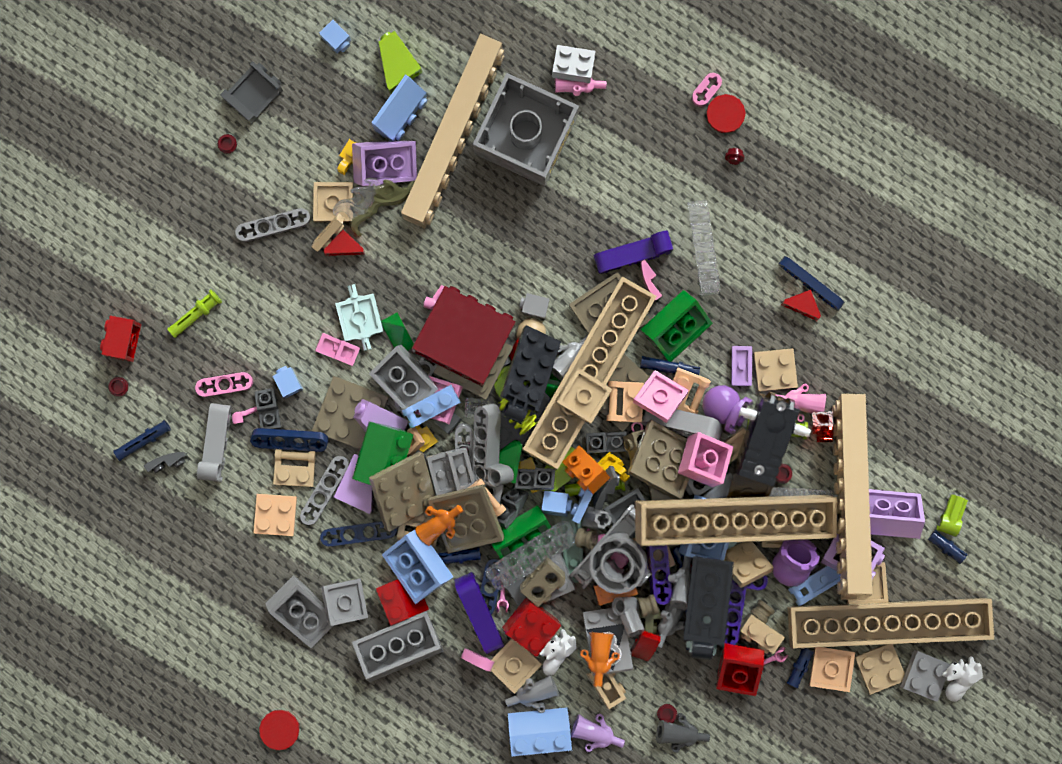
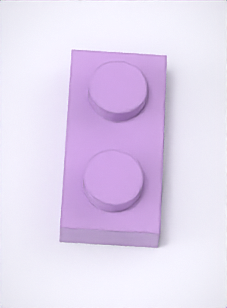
(741, 366)

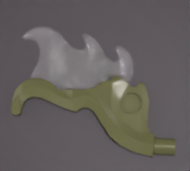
(369, 199)

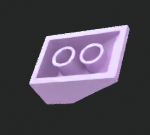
(383, 161)

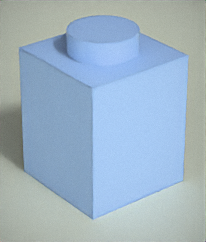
(335, 37)
(287, 381)
(556, 503)

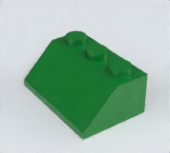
(677, 325)
(381, 449)
(522, 531)

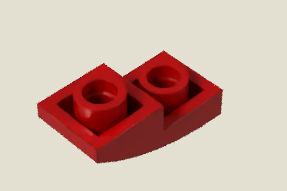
(645, 646)

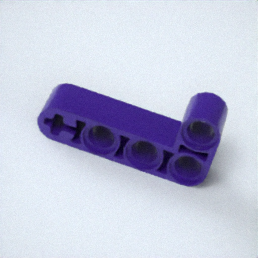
(634, 252)
(653, 566)
(738, 607)
(478, 612)

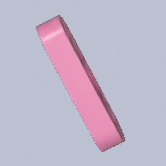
(210, 392)

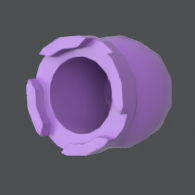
(724, 405)
(794, 562)

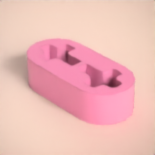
(710, 92)
(477, 659)

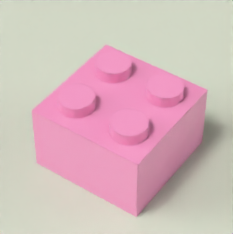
(705, 459)

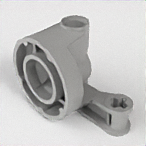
(603, 569)

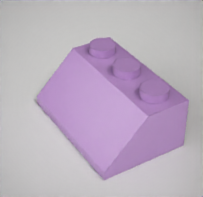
(896, 514)

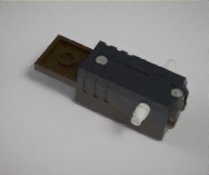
(764, 445)

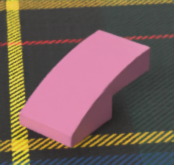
(648, 275)
(337, 349)

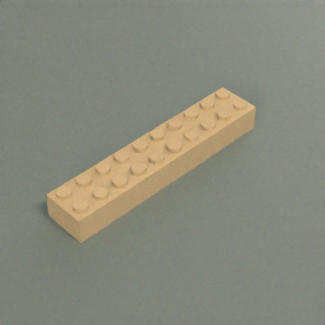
(452, 131)
(597, 358)
(853, 497)
(735, 519)
(890, 623)

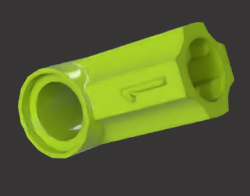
(951, 518)

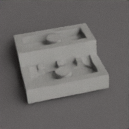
(450, 471)

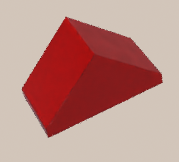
(343, 245)
(804, 304)

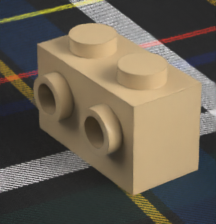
(765, 636)
(610, 692)

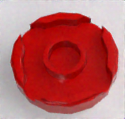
(725, 113)
(279, 729)

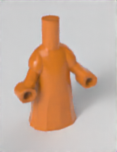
(433, 528)
(599, 661)

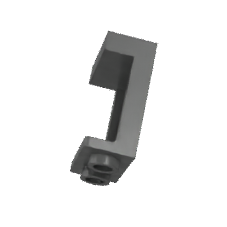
(253, 92)

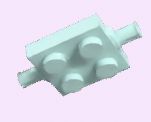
(359, 317)

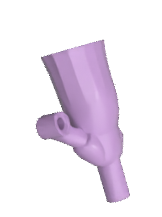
(592, 732)

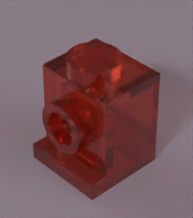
(822, 426)

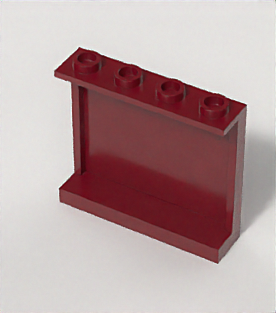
(463, 335)

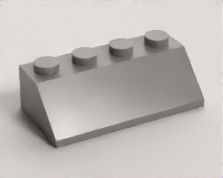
(397, 646)

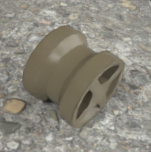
(586, 538)
(647, 606)
(762, 611)

